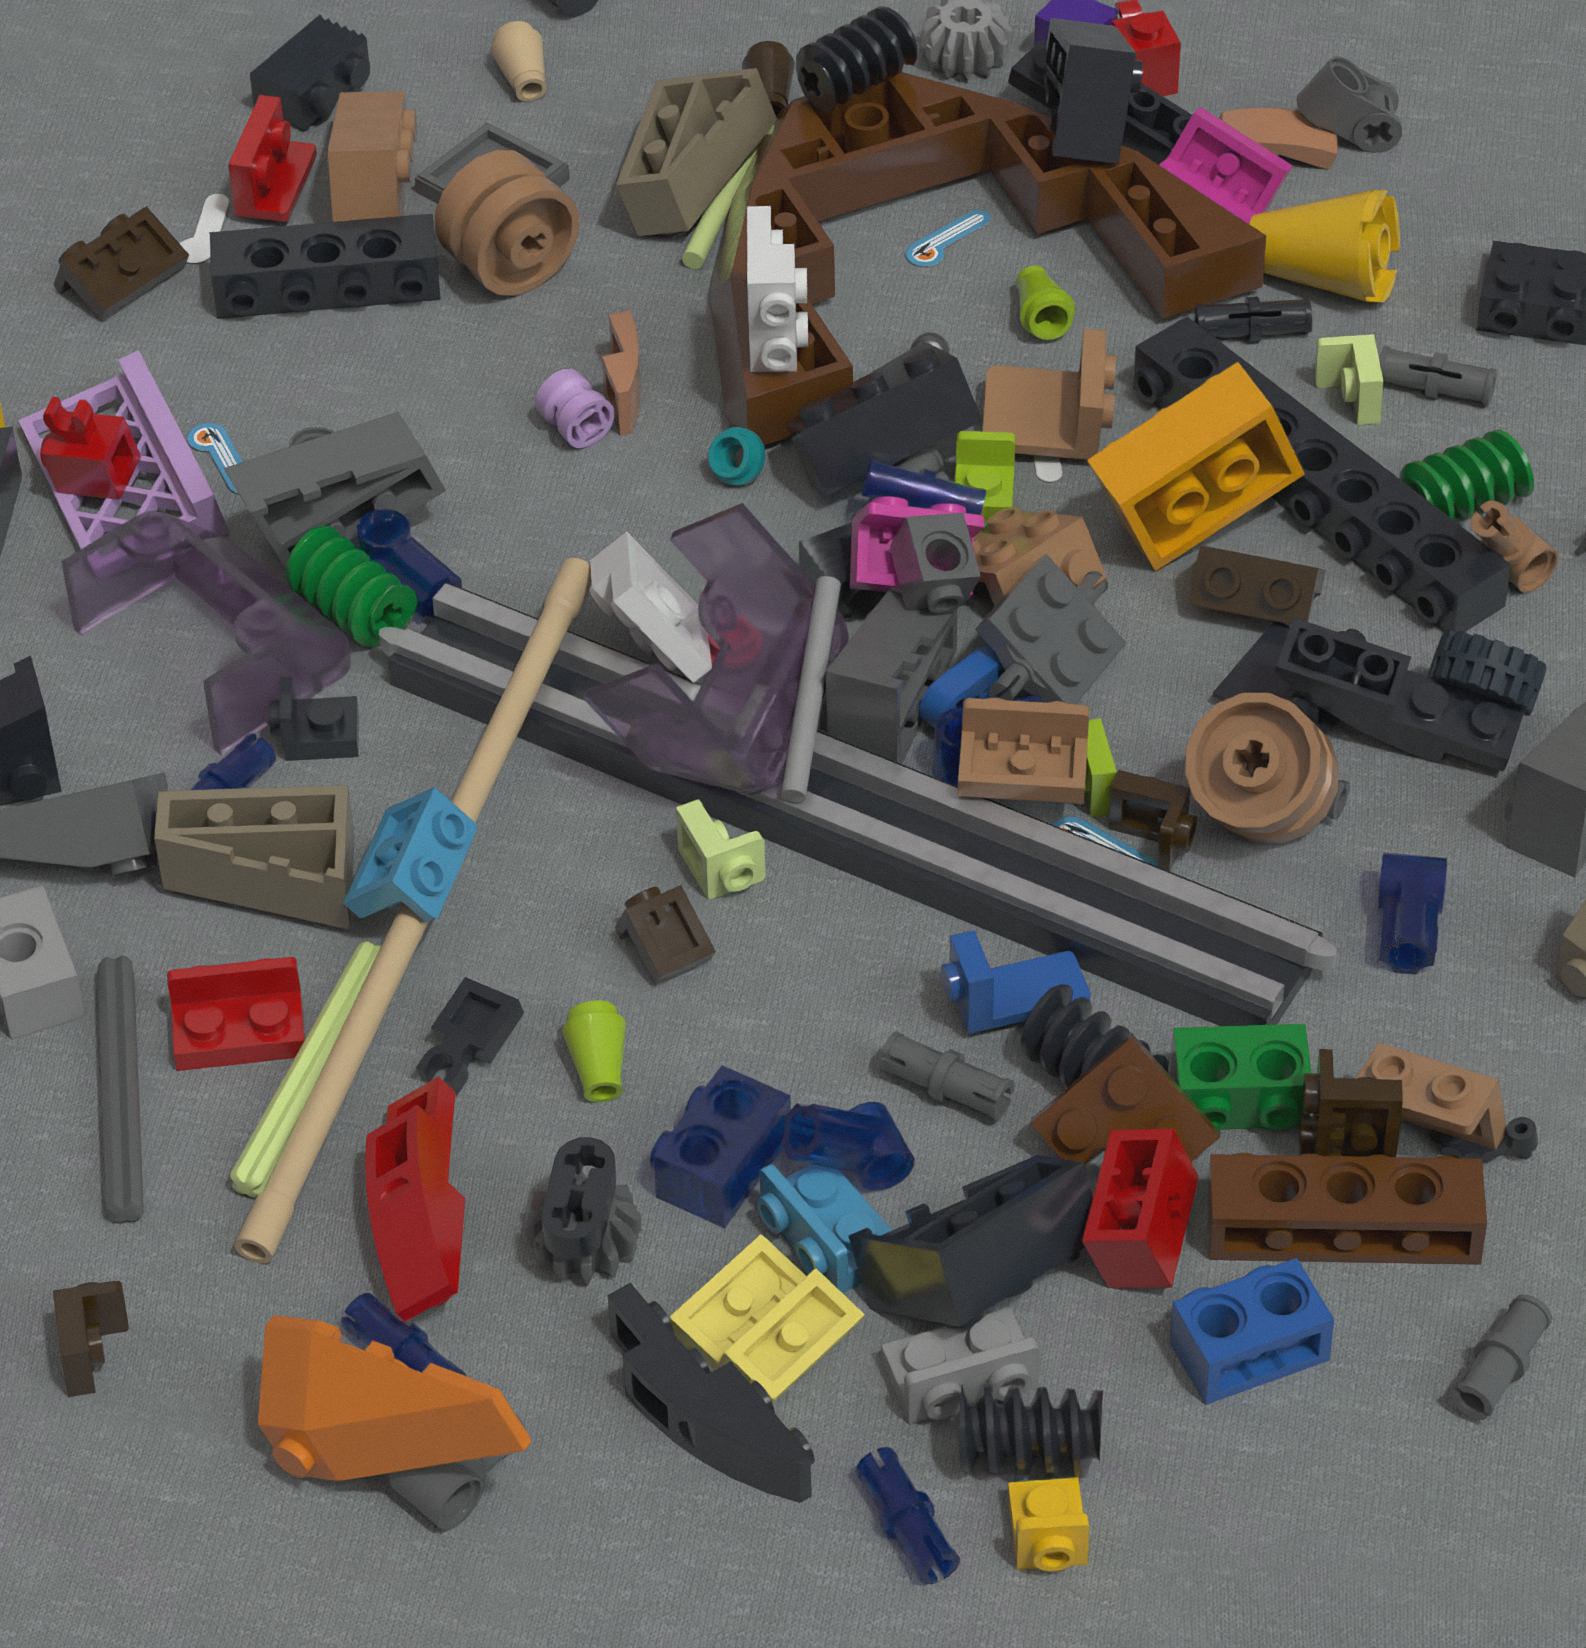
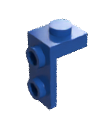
(1007, 992)

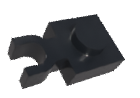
(469, 1026)

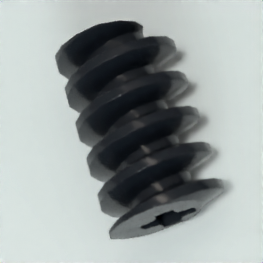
(855, 58)
(1068, 1037)
(1029, 1430)

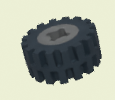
(1488, 669)

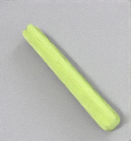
(284, 1109)

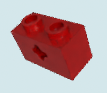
(1140, 1208)

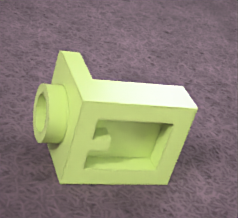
(1354, 367)
(714, 859)

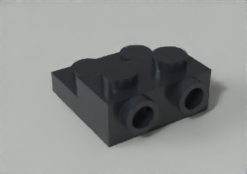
(1534, 293)

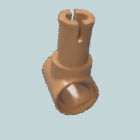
(1529, 554)

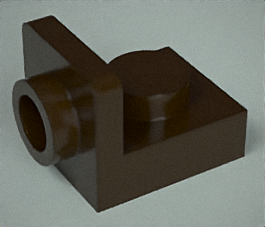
(665, 932)
(82, 1319)

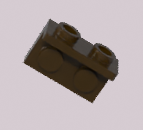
(121, 262)
(1254, 585)
(1349, 1113)

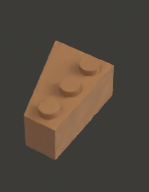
(370, 155)

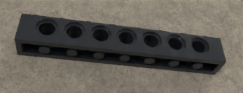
(1346, 492)

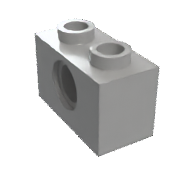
(35, 967)

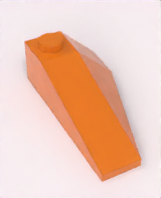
(365, 1413)

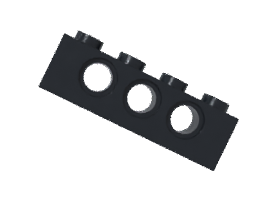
(324, 266)

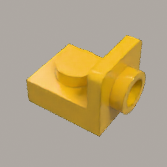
(1048, 1524)

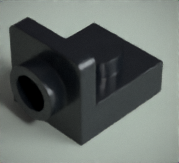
(315, 725)

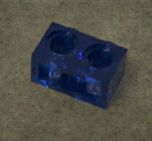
(720, 1146)

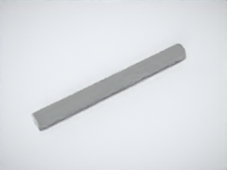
(810, 689)

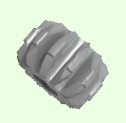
(965, 37)

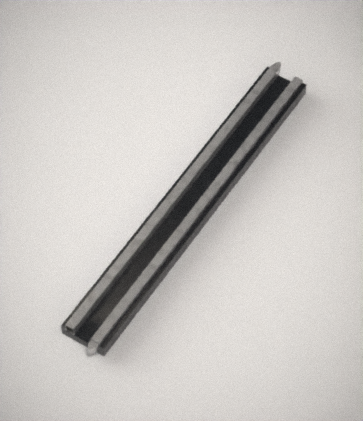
(901, 831)

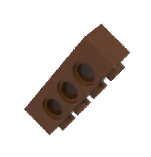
(1346, 1209)

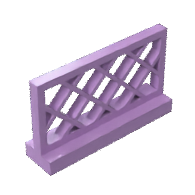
(158, 436)

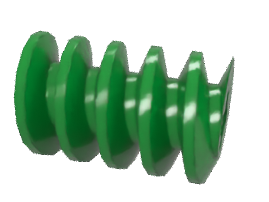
(1472, 474)
(348, 586)

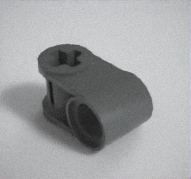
(1352, 105)

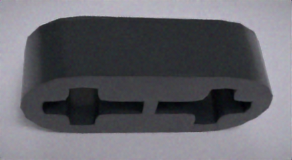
(565, 1195)

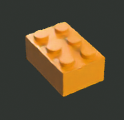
(1196, 466)

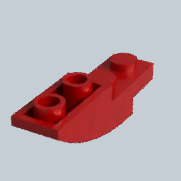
(412, 1204)

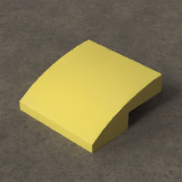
(765, 1318)

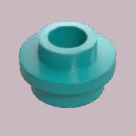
(723, 453)

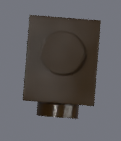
(1153, 812)

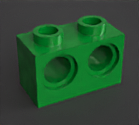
(1243, 1073)

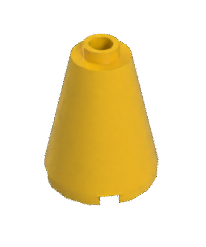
(1335, 244)

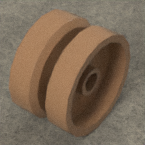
(506, 222)
(1257, 801)

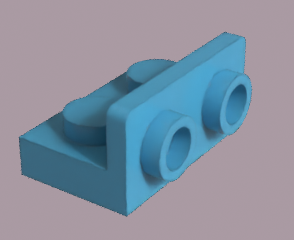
(413, 857)
(816, 1215)

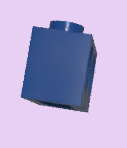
(1268, 1329)

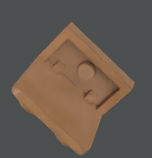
(1054, 409)
(1021, 537)

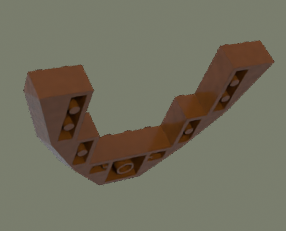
(923, 135)

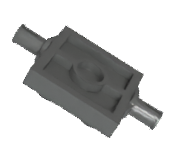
(1050, 635)

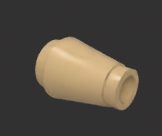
(521, 59)

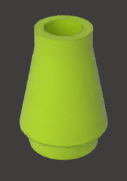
(1044, 305)
(596, 1045)

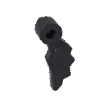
(1520, 1138)

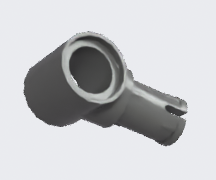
(445, 1491)

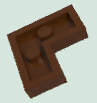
(1121, 1093)

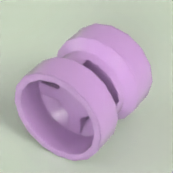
(575, 408)

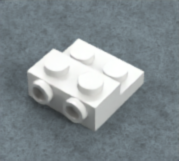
(772, 296)
(651, 605)

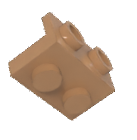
(1023, 750)
(1442, 1095)

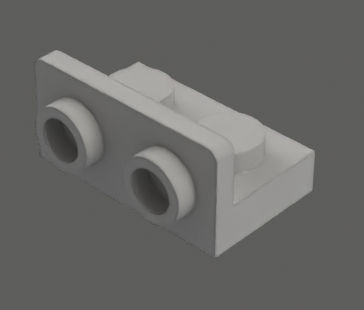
(934, 1365)

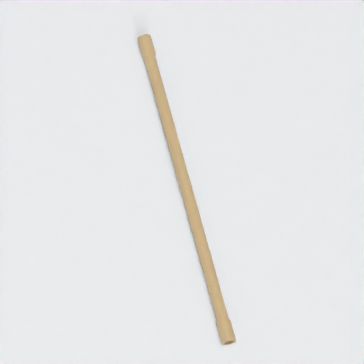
(275, 1204)

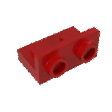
(268, 167)
(236, 1013)

